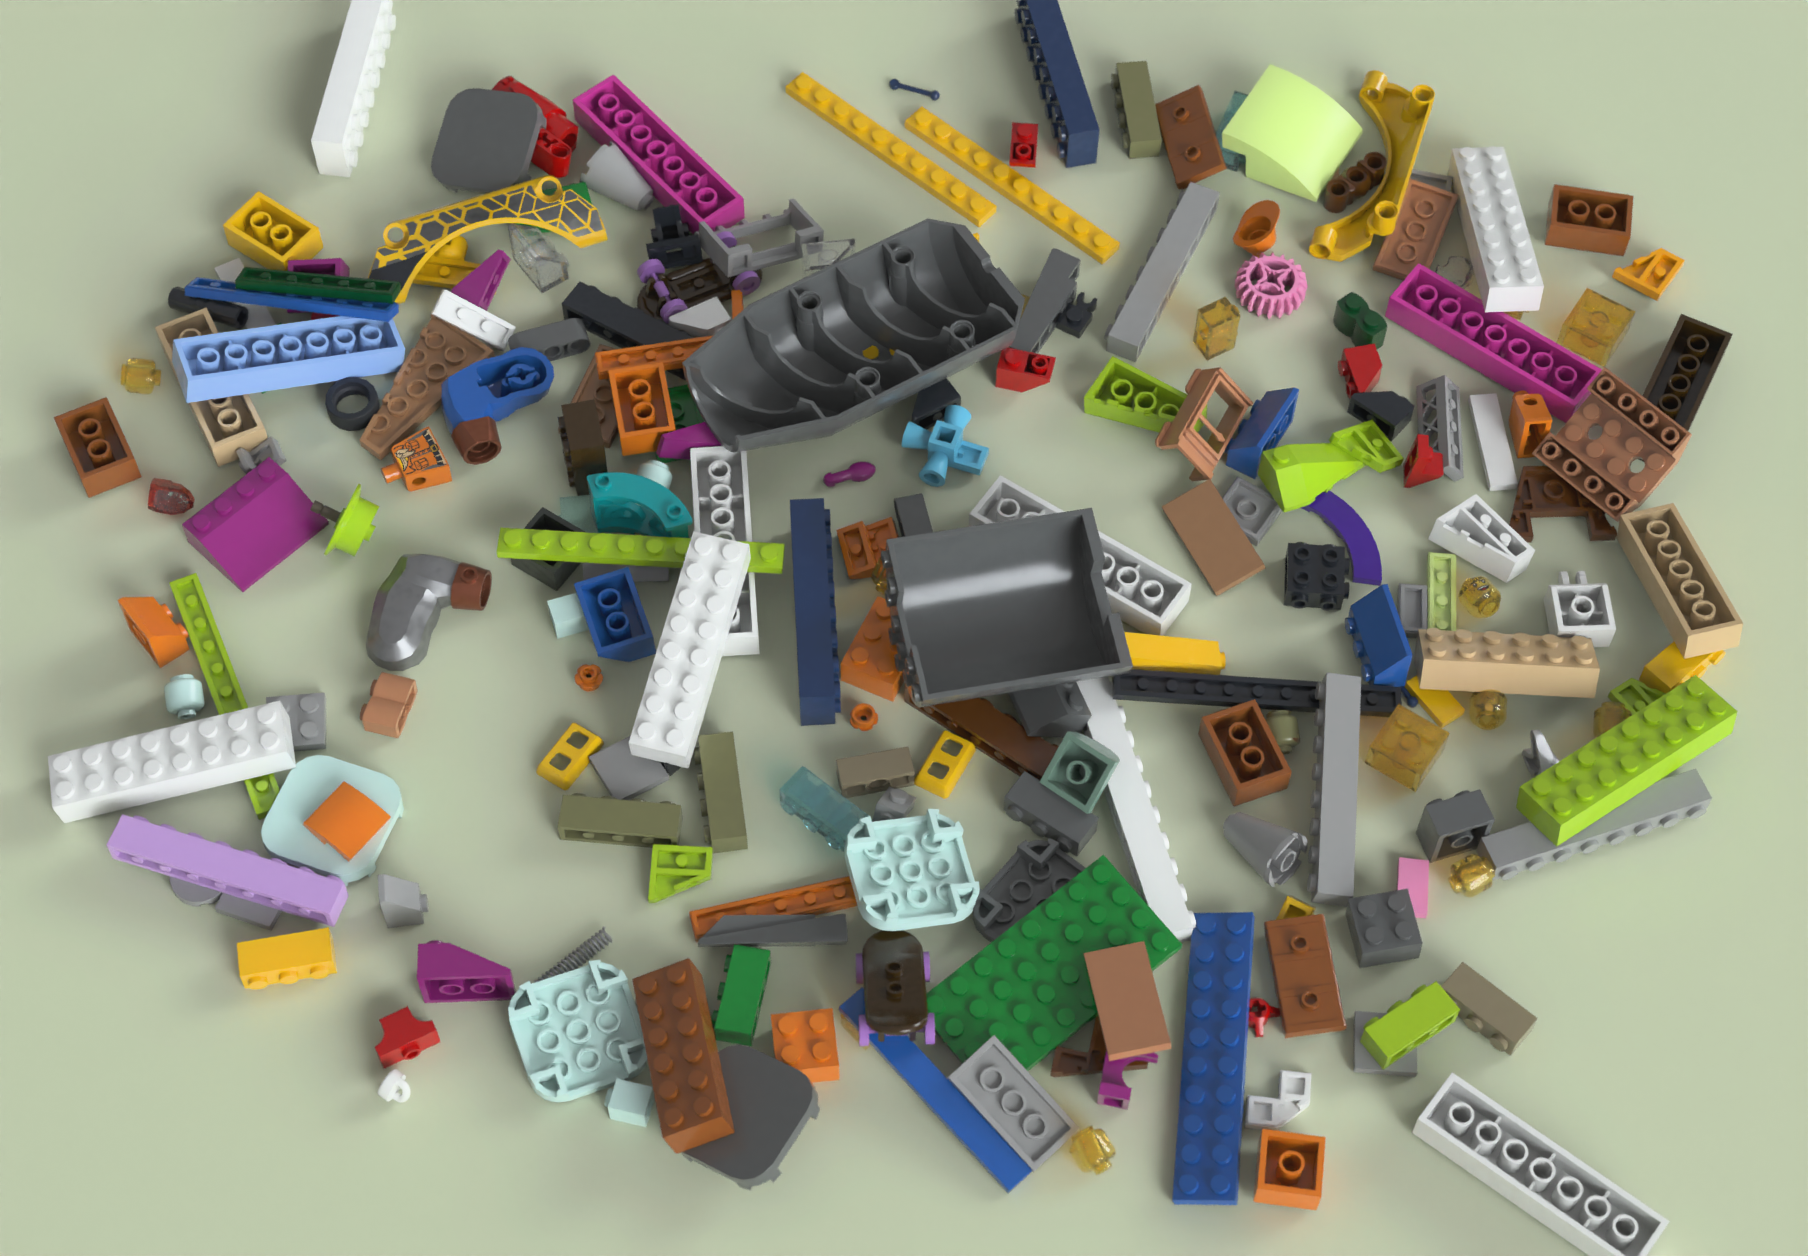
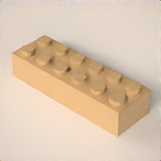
(224, 421)
(1679, 581)
(1506, 663)

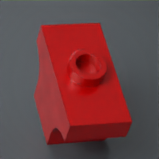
(404, 1037)

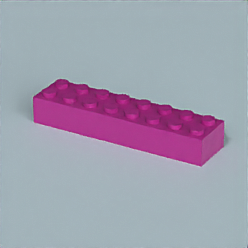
(659, 155)
(1491, 341)

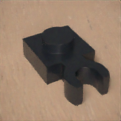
(1076, 318)

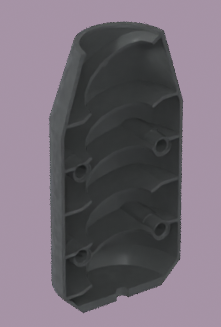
(796, 357)

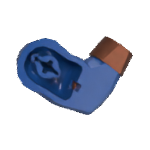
(489, 393)

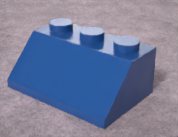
(1262, 430)
(616, 616)
(1379, 639)

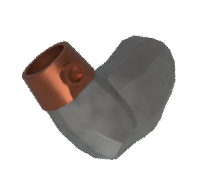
(411, 604)

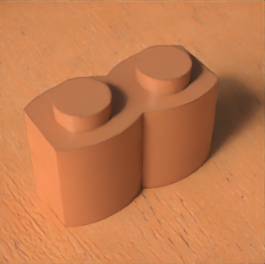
(389, 704)

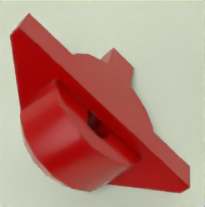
(1260, 1018)

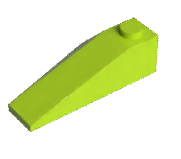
(1303, 471)

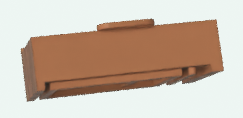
(1181, 431)

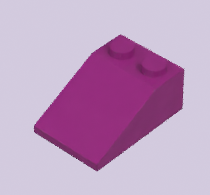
(459, 975)

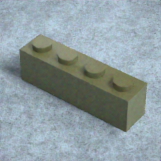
(1137, 109)
(722, 792)
(619, 821)

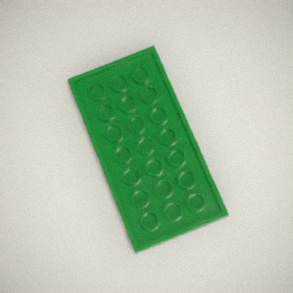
(1034, 978)

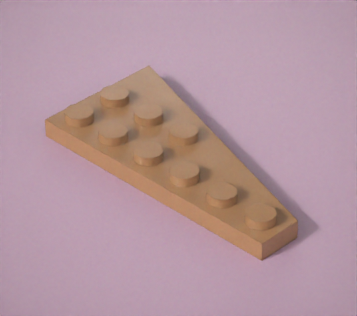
(419, 382)

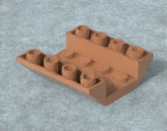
(1630, 432)

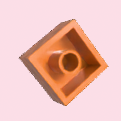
(807, 1043)
(1289, 1169)

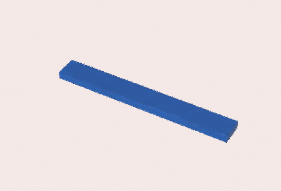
(227, 291)
(944, 1101)

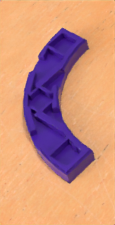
(1354, 532)

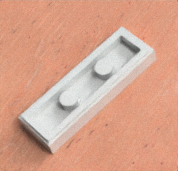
(473, 320)

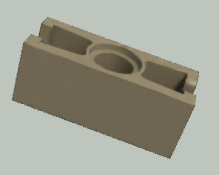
(875, 772)

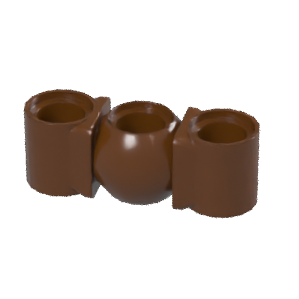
(1354, 182)

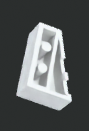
(1482, 539)

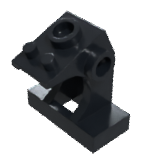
(673, 234)

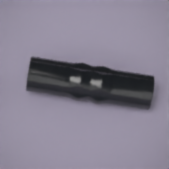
(220, 311)

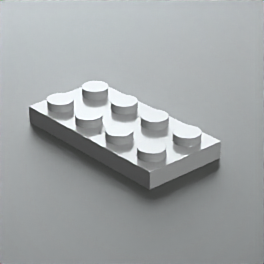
(1013, 1103)

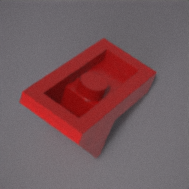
(1422, 463)

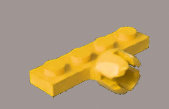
(446, 265)

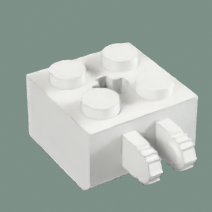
(1580, 609)

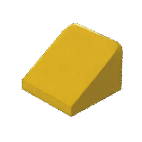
(1295, 908)

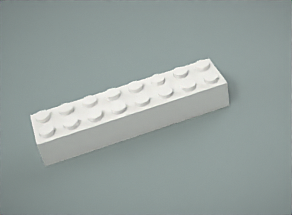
(352, 86)
(1495, 230)
(723, 511)
(1135, 586)
(690, 650)
(171, 762)
(1537, 1173)

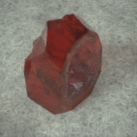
(169, 497)

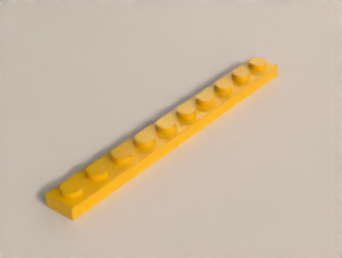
(891, 149)
(1012, 185)

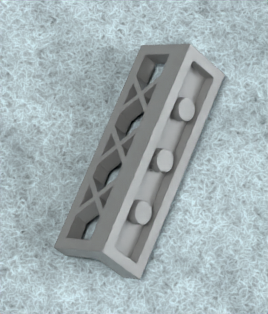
(1446, 423)

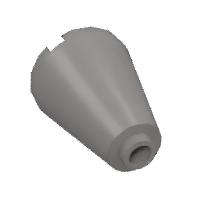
(617, 178)
(1266, 846)

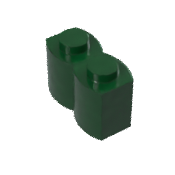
(1359, 322)

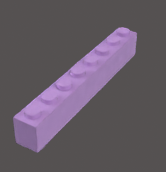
(228, 869)

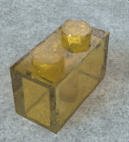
(1216, 328)

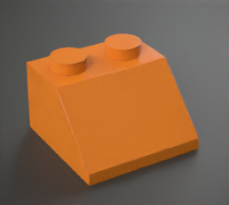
(154, 628)

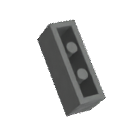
(1049, 814)

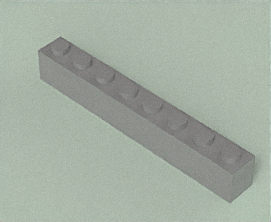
(1162, 272)
(1335, 789)
(1657, 806)

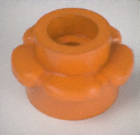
(591, 683)
(863, 710)

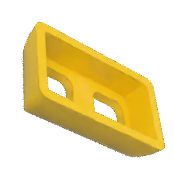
(579, 757)
(956, 765)

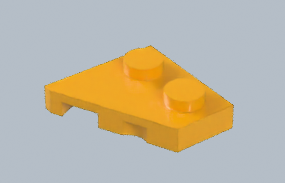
(1650, 273)

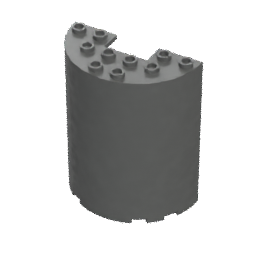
(1002, 608)

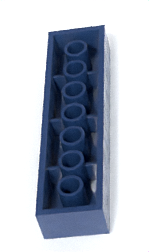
(1059, 81)
(815, 612)

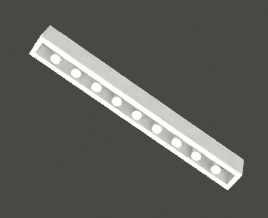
(1133, 814)

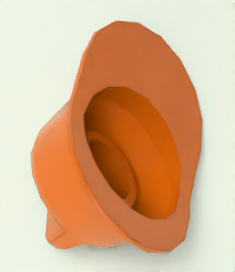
(1257, 227)

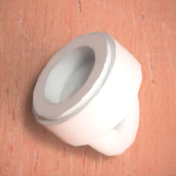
(392, 1084)

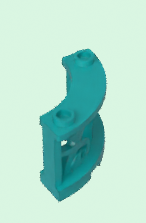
(615, 510)

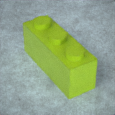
(1409, 1024)

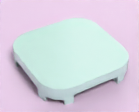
(303, 793)
(910, 872)
(577, 1032)

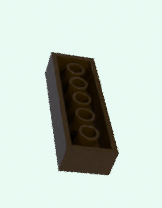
(1686, 369)

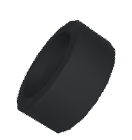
(345, 388)

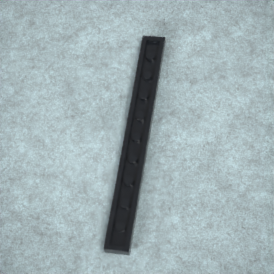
(1235, 690)

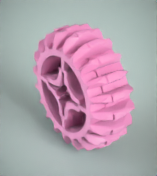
(1272, 277)

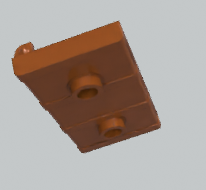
(1189, 137)
(1304, 976)

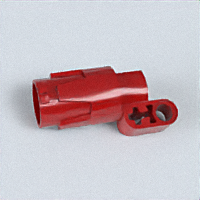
(555, 142)

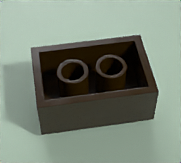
(582, 443)

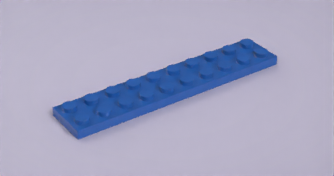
(1214, 1060)

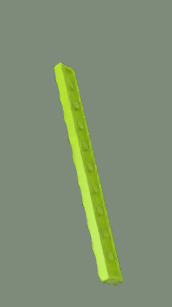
(619, 549)
(218, 673)

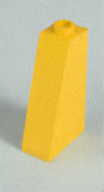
(1175, 654)

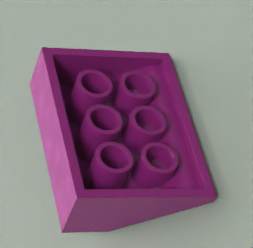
(254, 524)

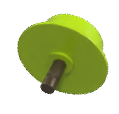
(351, 524)

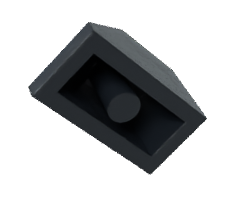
(932, 403)
(1385, 408)

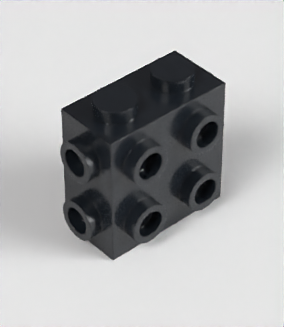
(1315, 576)

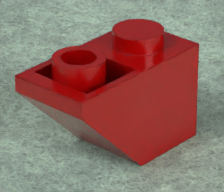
(1023, 145)
(1360, 368)
(1023, 370)

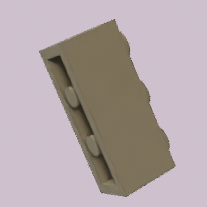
(1489, 1009)

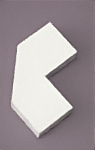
(1276, 1112)

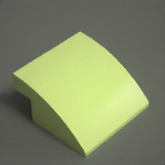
(1291, 134)

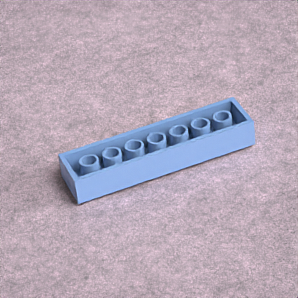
(285, 356)

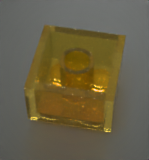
(1595, 327)
(1407, 747)

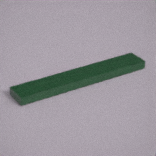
(318, 285)

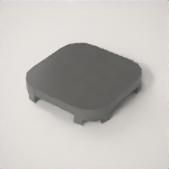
(486, 140)
(1022, 885)
(768, 1113)

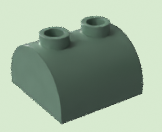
(1080, 770)

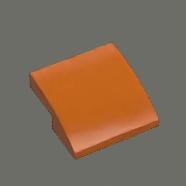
(863, 545)
(346, 820)

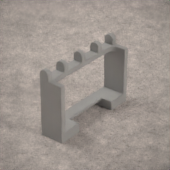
(741, 259)

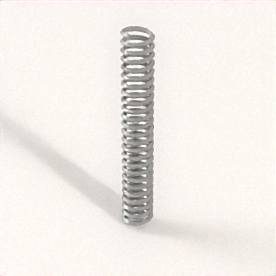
(579, 955)

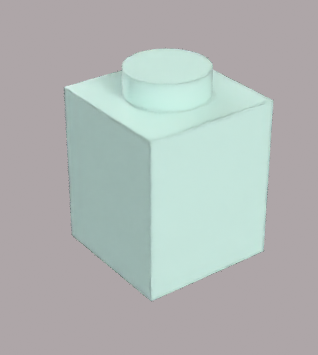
(567, 615)
(630, 1102)

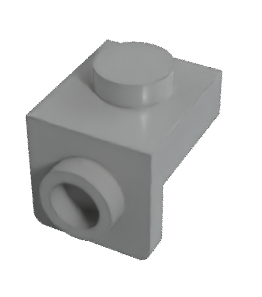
(266, 449)
(893, 805)

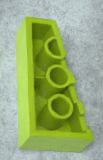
(1134, 398)

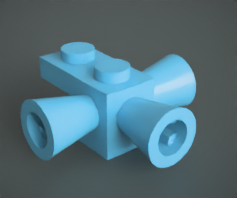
(946, 446)

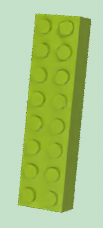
(1625, 760)

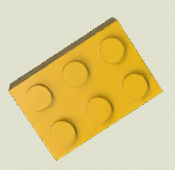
(272, 233)

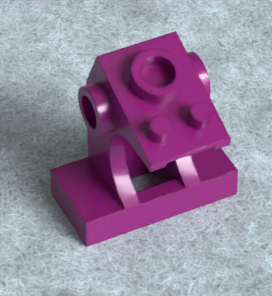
(1112, 1088)

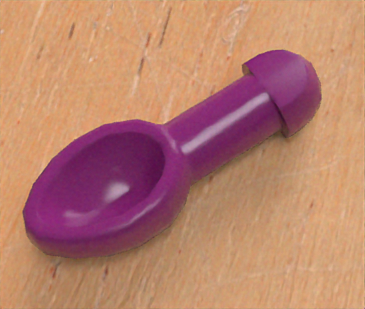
(856, 472)

